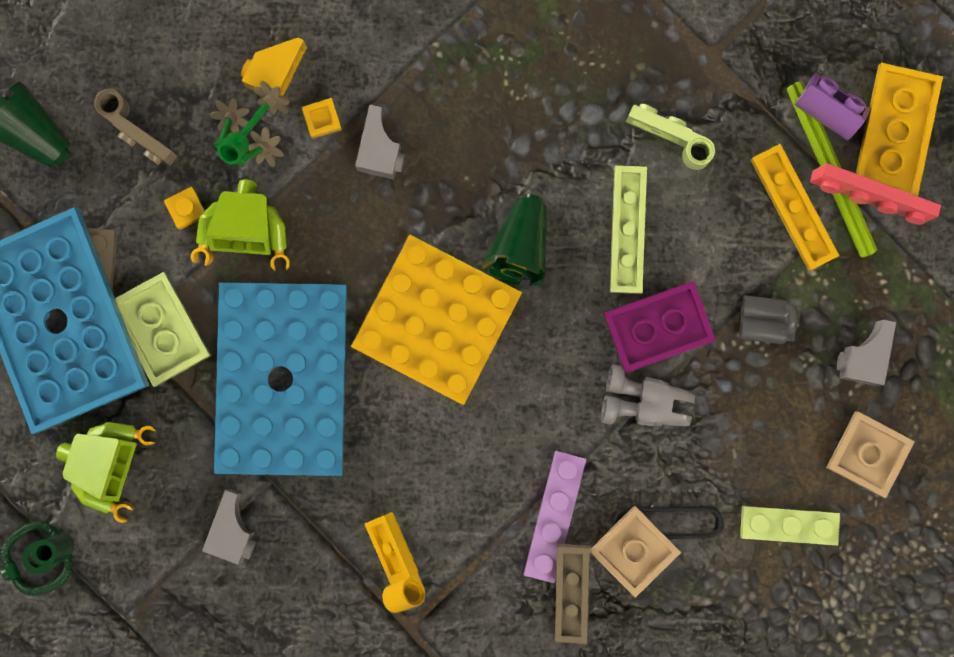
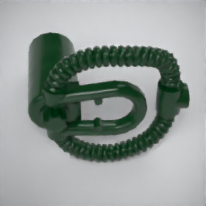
(45, 552)

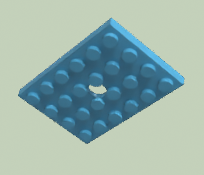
(94, 356)
(289, 429)

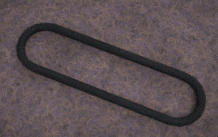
(680, 509)

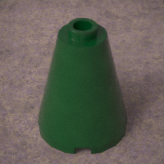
(30, 129)
(520, 244)

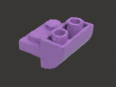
(832, 106)

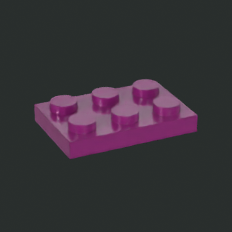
(659, 327)

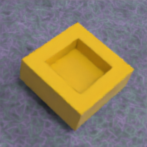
(321, 118)
(184, 207)

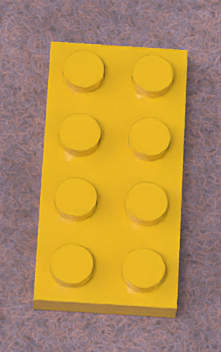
(899, 127)

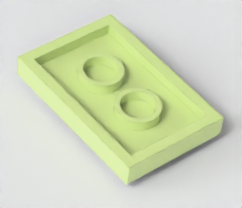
(161, 329)

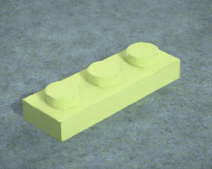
(790, 525)

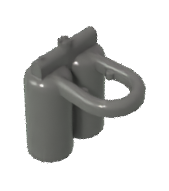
(768, 320)

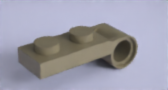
(128, 131)

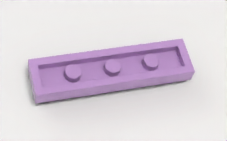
(554, 516)

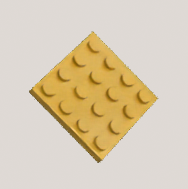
(436, 319)

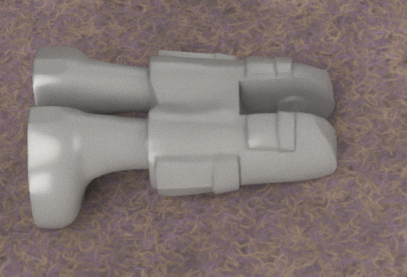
(655, 402)

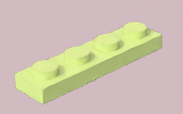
(628, 229)

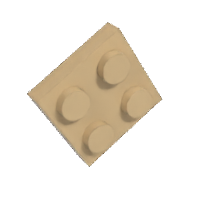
(870, 454)
(635, 551)

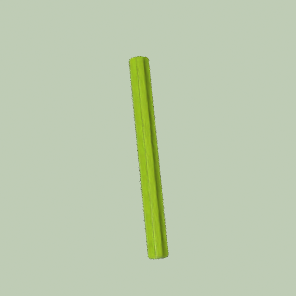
(825, 154)

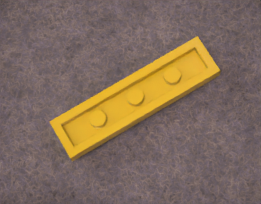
(794, 207)

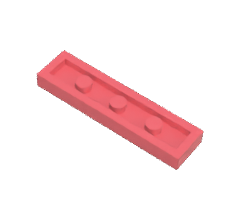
(868, 191)

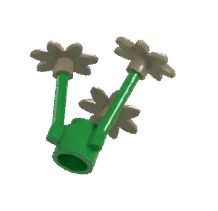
(234, 146)

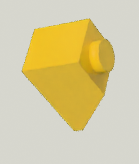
(274, 65)

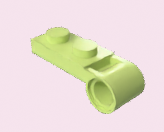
(674, 131)

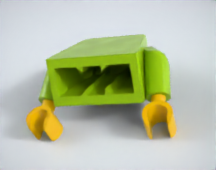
(241, 225)
(100, 464)

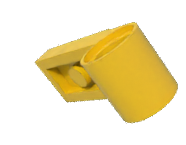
(405, 584)

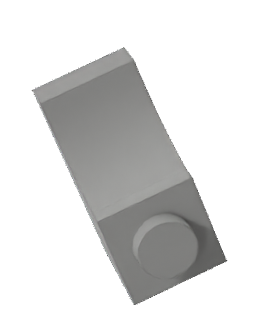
(377, 152)
(869, 360)
(228, 534)

